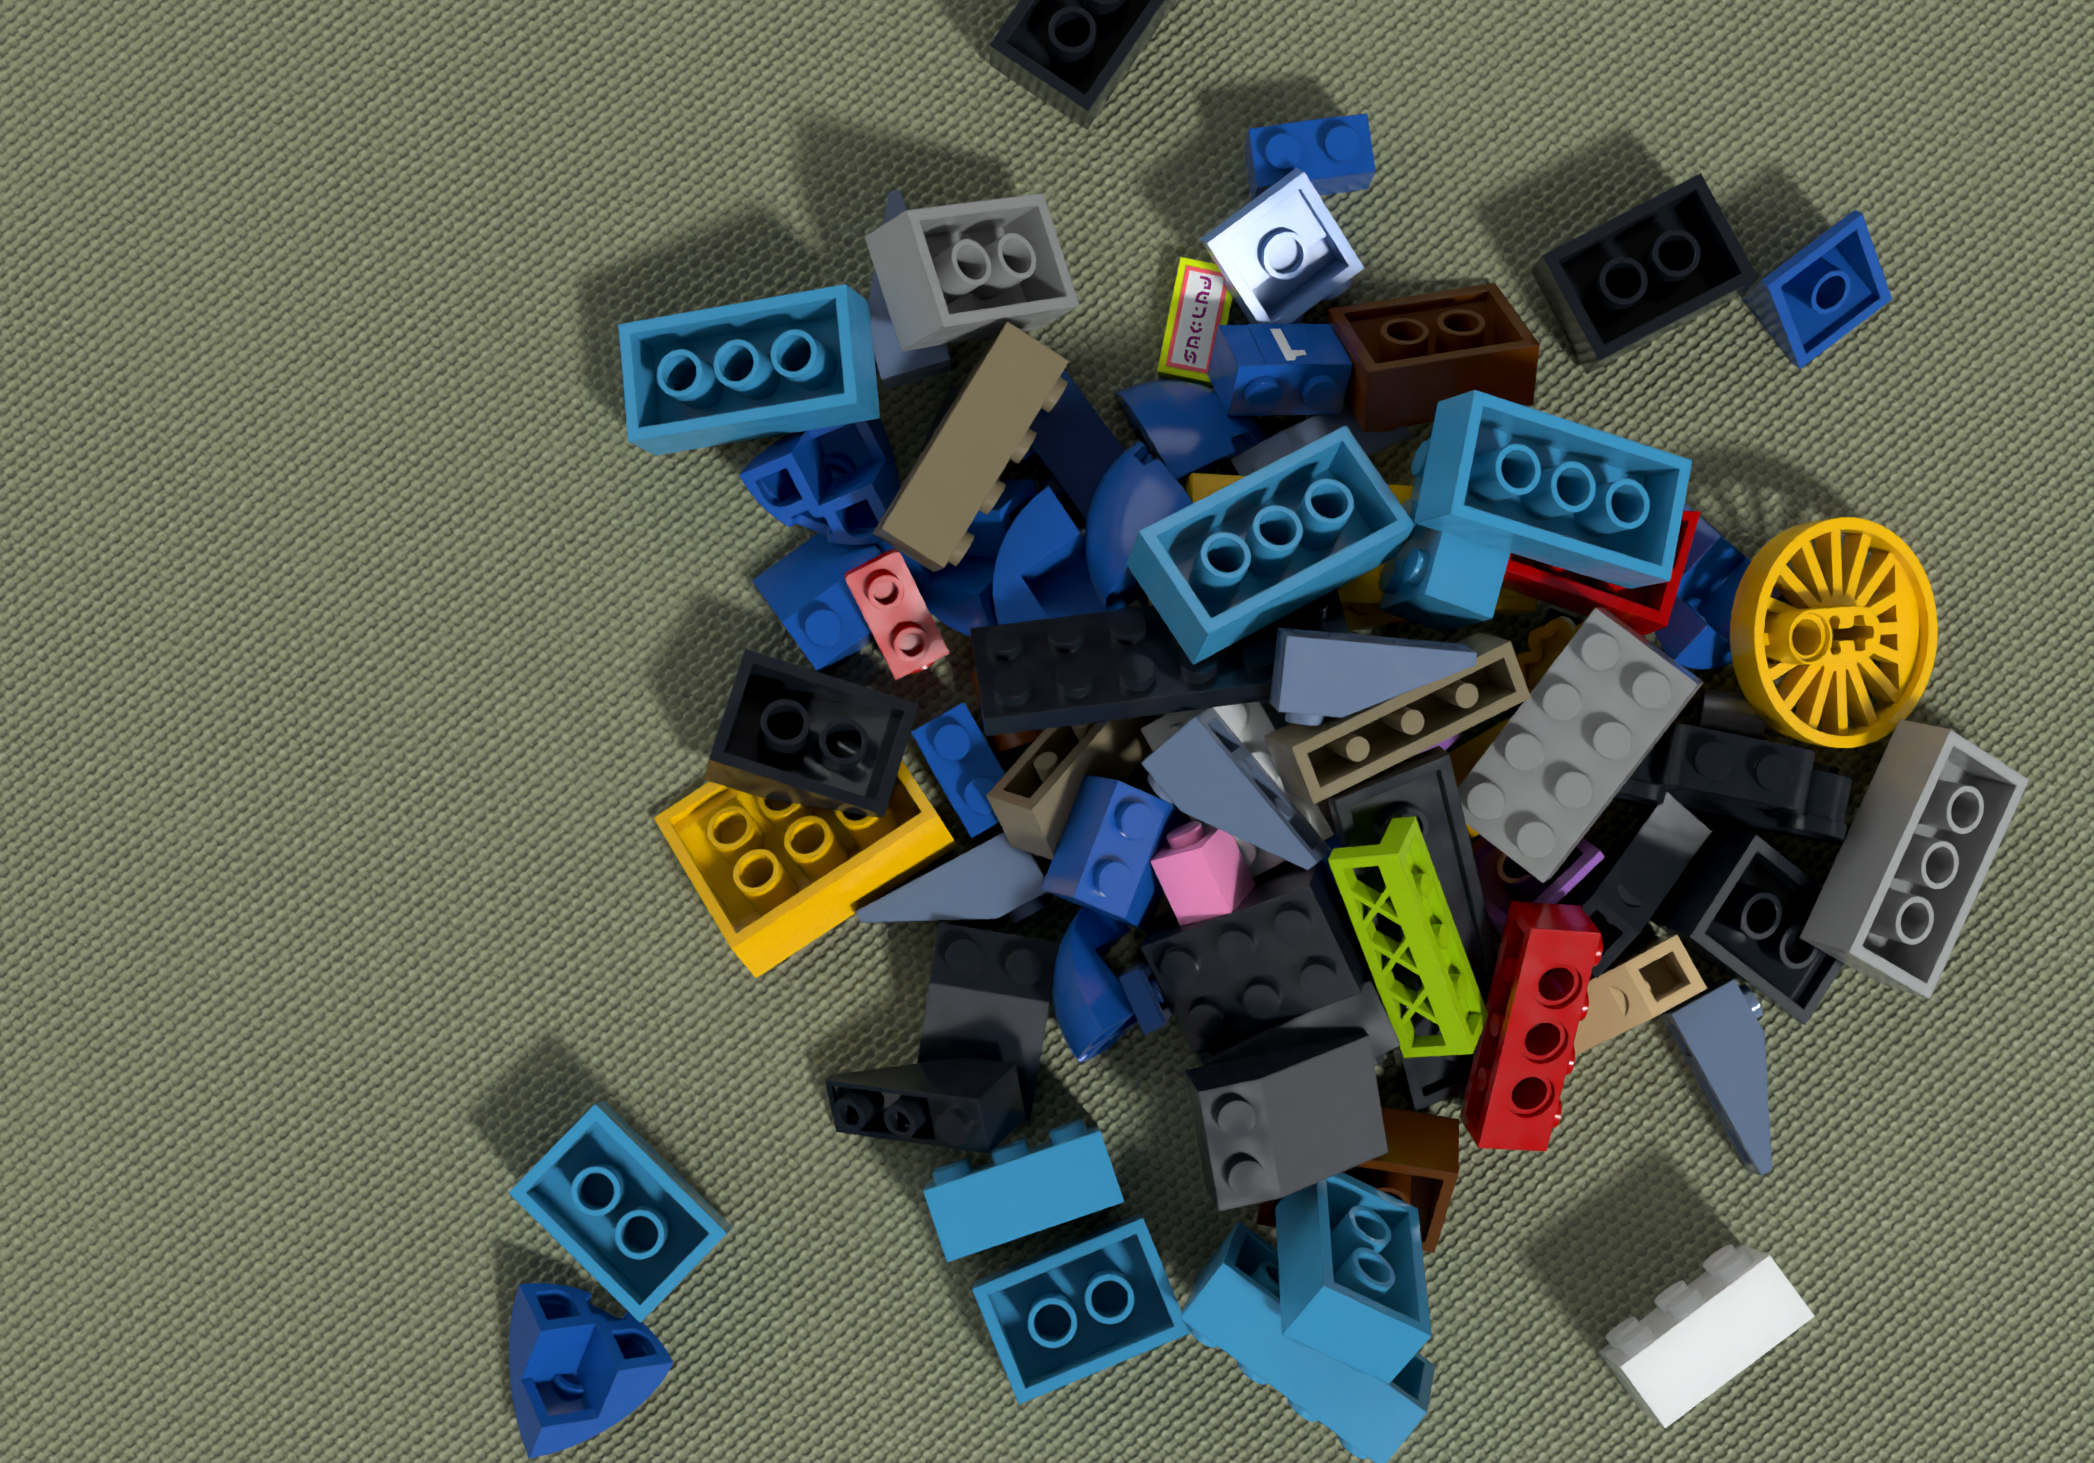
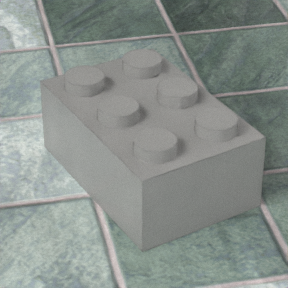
(970, 270)

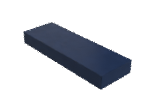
(1145, 996)

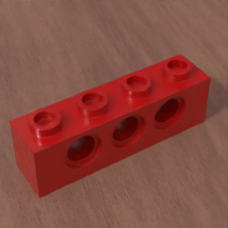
(1534, 941)

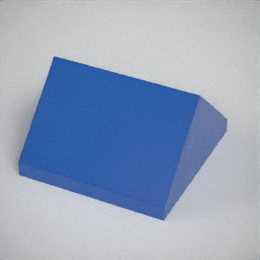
(1821, 291)

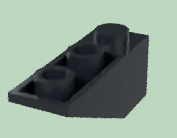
(1638, 875)
(932, 1103)

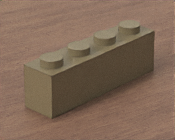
(972, 447)
(1351, 748)

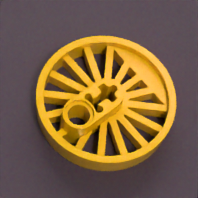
(1828, 594)

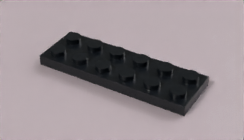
(1121, 667)
(1361, 814)

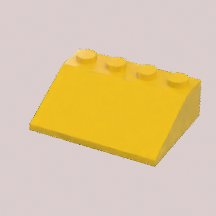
(793, 870)

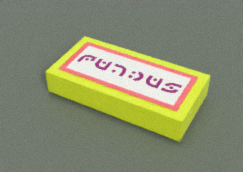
(1196, 310)

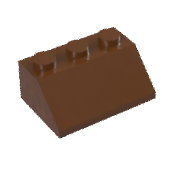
(1430, 350)
(1416, 1170)

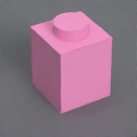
(1202, 872)

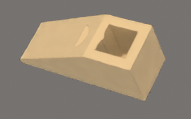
(1637, 990)

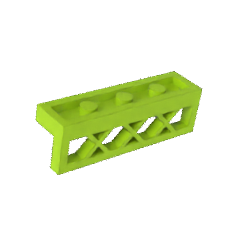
(1430, 933)

